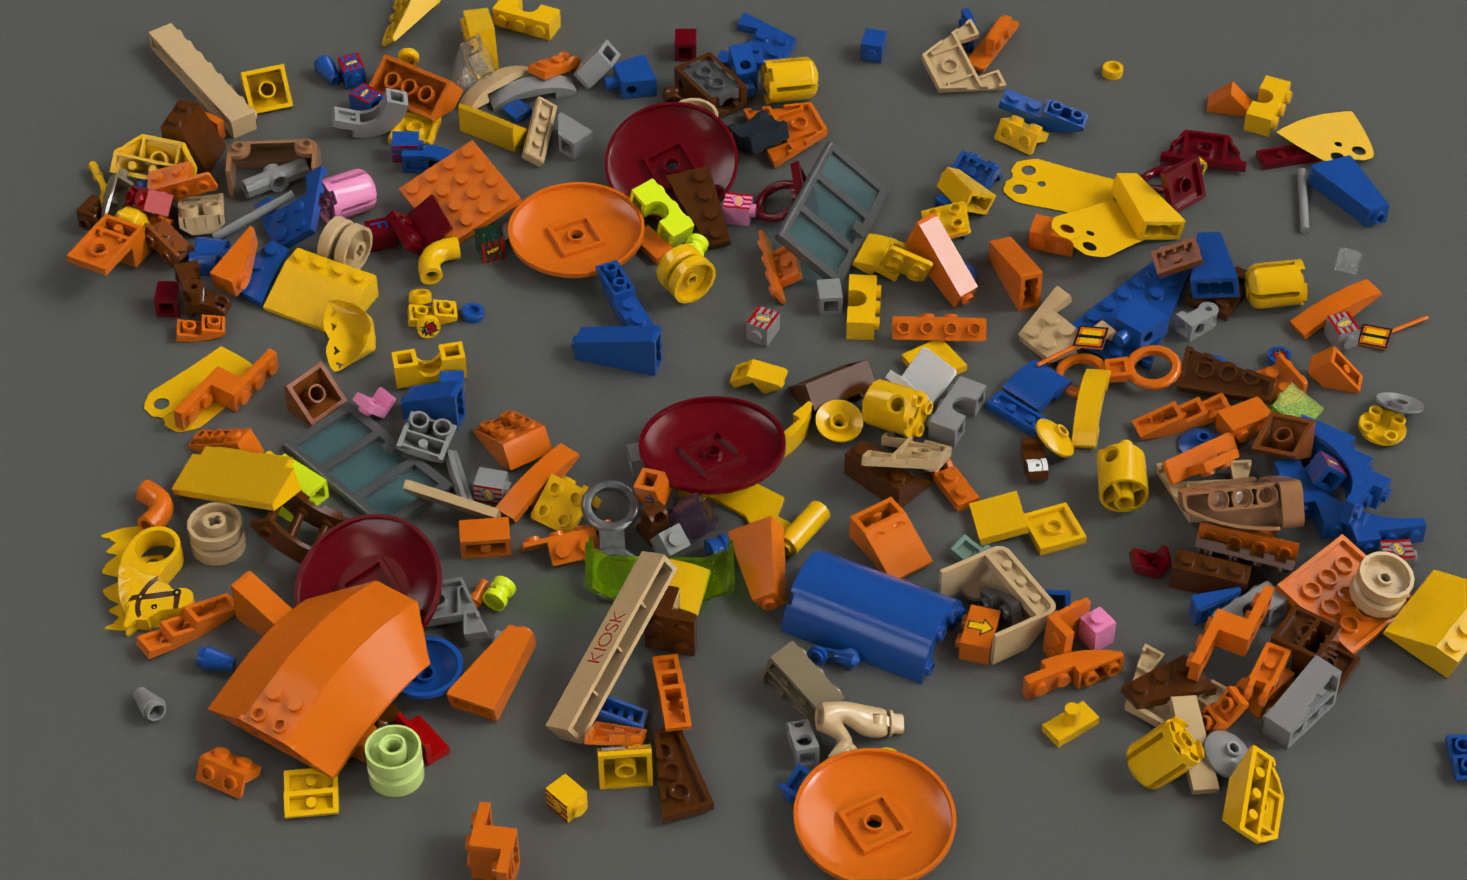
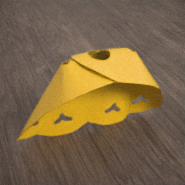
(352, 336)

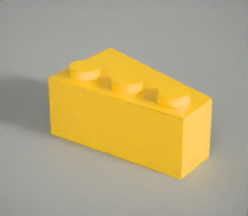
(480, 22)

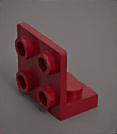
(421, 226)

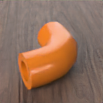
(157, 501)

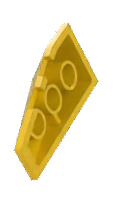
(405, 16)

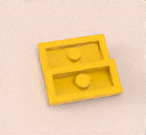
(871, 255)
(692, 584)
(310, 794)

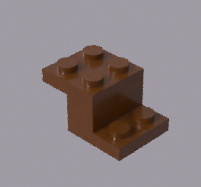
(670, 628)
(1311, 636)

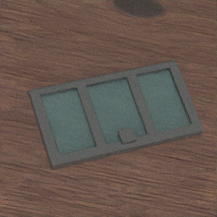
(832, 214)
(364, 464)

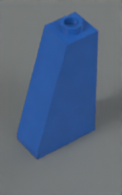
(1350, 189)
(1217, 275)
(621, 347)

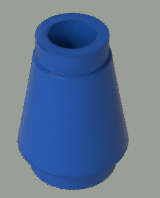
(327, 69)
(214, 660)

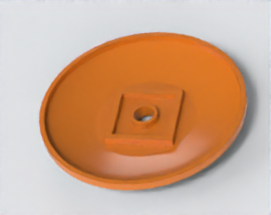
(600, 216)
(882, 787)

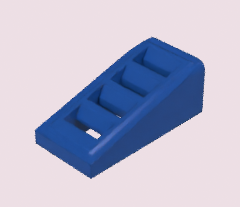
(1205, 604)
(621, 707)

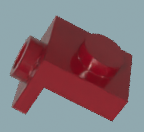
(1150, 563)

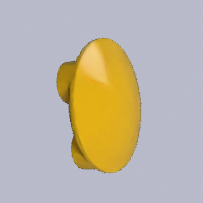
(1382, 426)

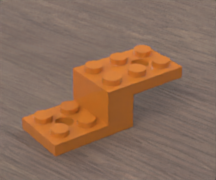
(113, 242)

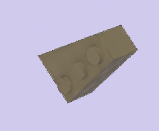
(799, 680)

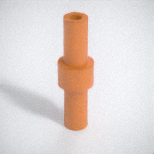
(478, 592)

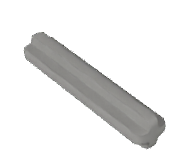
(457, 474)

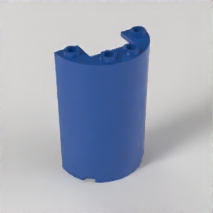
(873, 612)

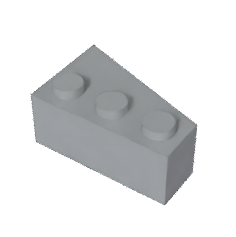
(1302, 703)

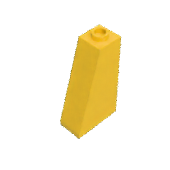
(1145, 209)

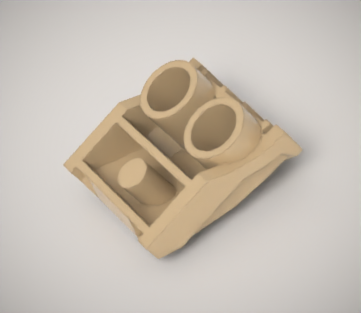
(201, 214)

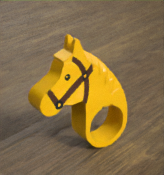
(145, 586)

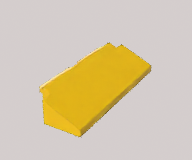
(238, 478)

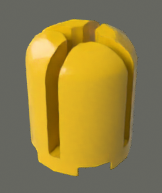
(789, 79)
(1276, 284)
(1164, 754)

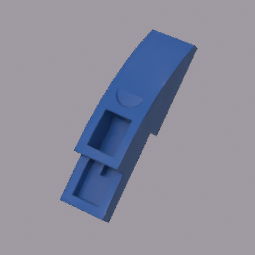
(1051, 116)
(622, 295)

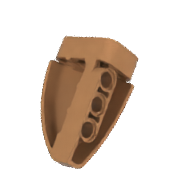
(1247, 504)

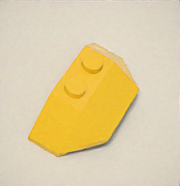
(149, 154)
(1254, 797)

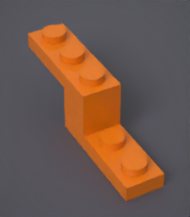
(226, 389)
(1229, 632)

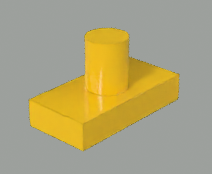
(1071, 723)

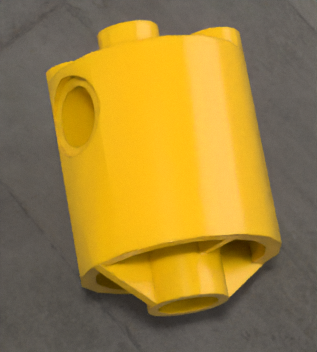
(896, 408)
(1122, 477)

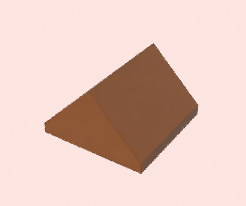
(313, 395)
(1286, 436)

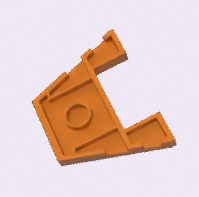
(804, 129)

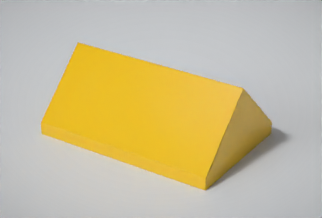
(491, 128)

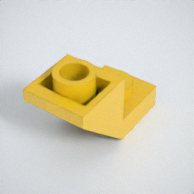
(763, 375)

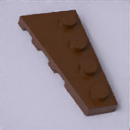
(700, 200)
(1211, 376)
(1255, 557)
(680, 780)

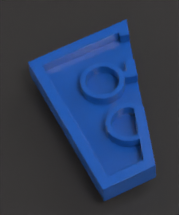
(266, 267)

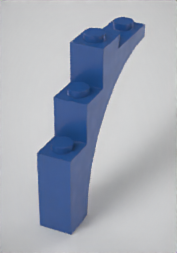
(1362, 485)
(1362, 532)

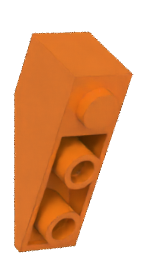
(230, 438)

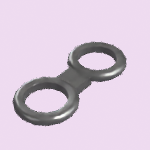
(611, 534)

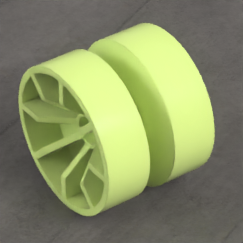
(394, 760)

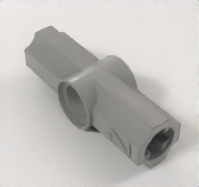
(275, 178)

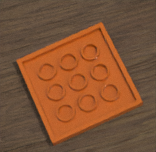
(466, 189)
(1324, 587)

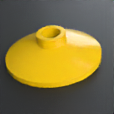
(839, 412)
(1055, 437)

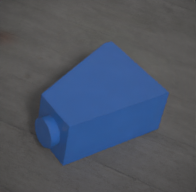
(437, 400)

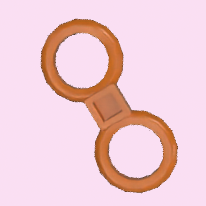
(1124, 367)

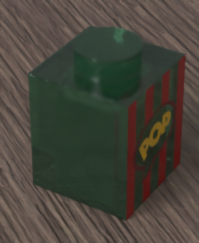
(489, 243)

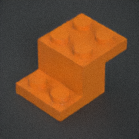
(491, 848)

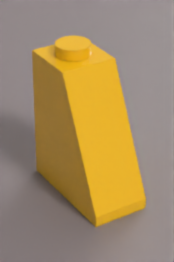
(961, 187)

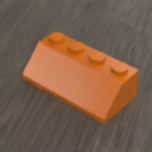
(426, 92)

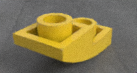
(443, 309)

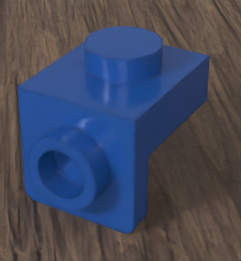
(793, 783)

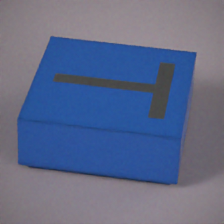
(516, 111)

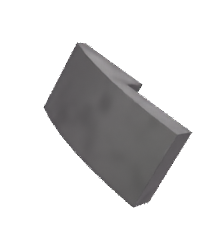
(999, 600)

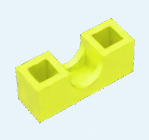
(653, 200)

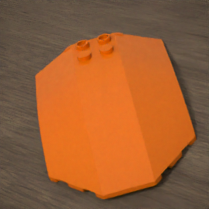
(327, 673)

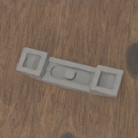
(531, 87)

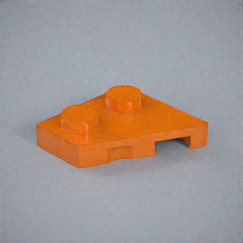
(613, 734)

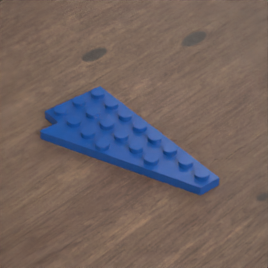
(1147, 286)

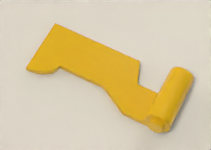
(761, 502)

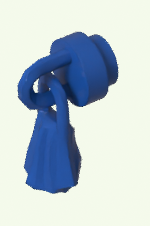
(847, 658)

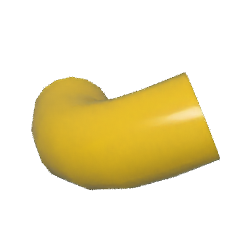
(434, 255)

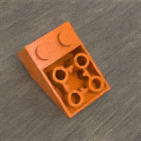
(513, 439)
(889, 539)

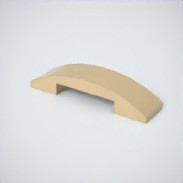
(478, 93)

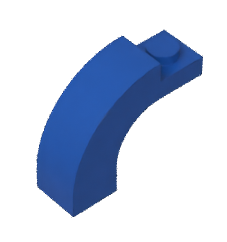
(420, 160)

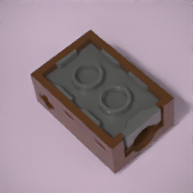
(711, 81)

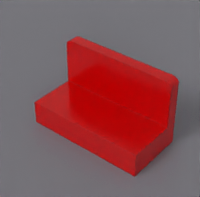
(432, 744)

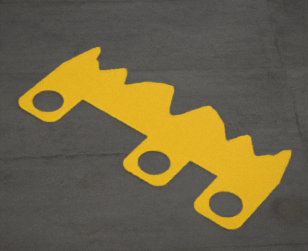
(122, 538)

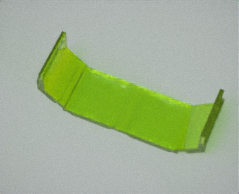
(608, 573)

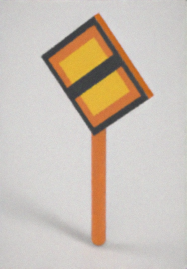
(1086, 337)
(1379, 337)

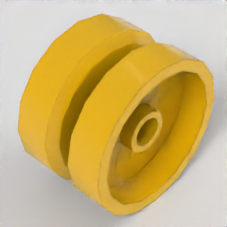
(685, 273)

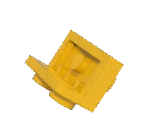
(1020, 135)

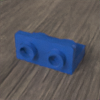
(978, 169)

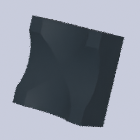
(759, 132)

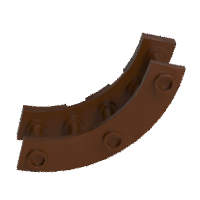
(302, 510)

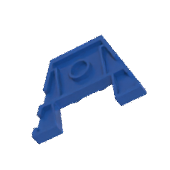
(766, 43)
(299, 218)

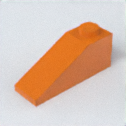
(236, 266)

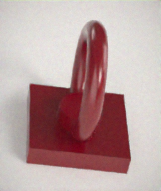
(1180, 182)
(795, 186)

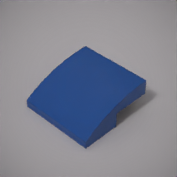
(1036, 385)

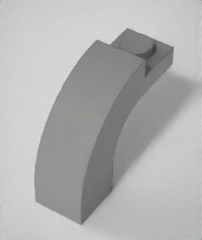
(375, 120)

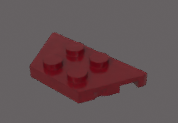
(1213, 148)

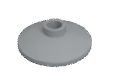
(1399, 403)
(1223, 752)

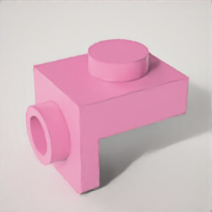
(377, 405)

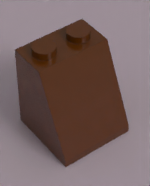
(193, 127)

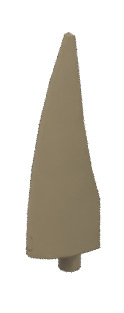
(115, 193)

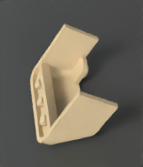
(1002, 571)

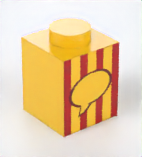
(566, 798)

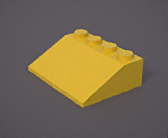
(311, 282)
(1434, 623)

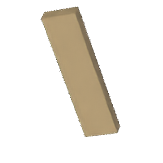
(539, 131)
(450, 500)
(1202, 777)

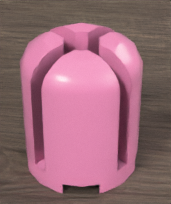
(347, 195)

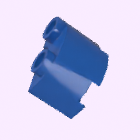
(208, 253)

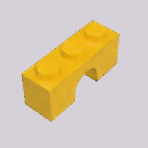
(538, 23)
(1271, 103)
(863, 307)
(413, 371)

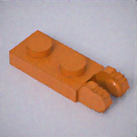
(554, 66)
(954, 486)
(1267, 671)

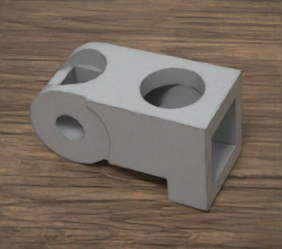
(1197, 321)
(803, 743)

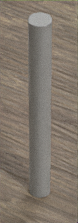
(1303, 200)
(250, 217)

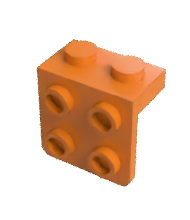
(1063, 627)

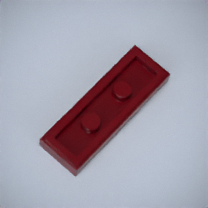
(1284, 156)

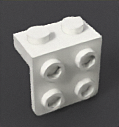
(926, 374)

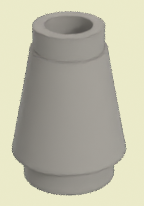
(150, 705)

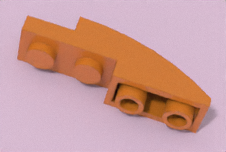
(1077, 667)

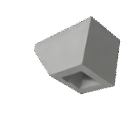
(596, 63)
(573, 137)

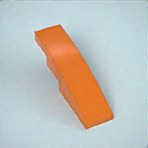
(1351, 299)
(1177, 419)
(531, 484)
(193, 623)
(671, 692)

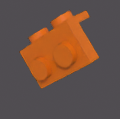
(226, 771)

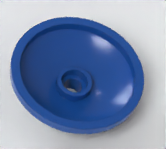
(444, 670)

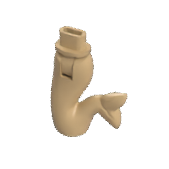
(863, 719)

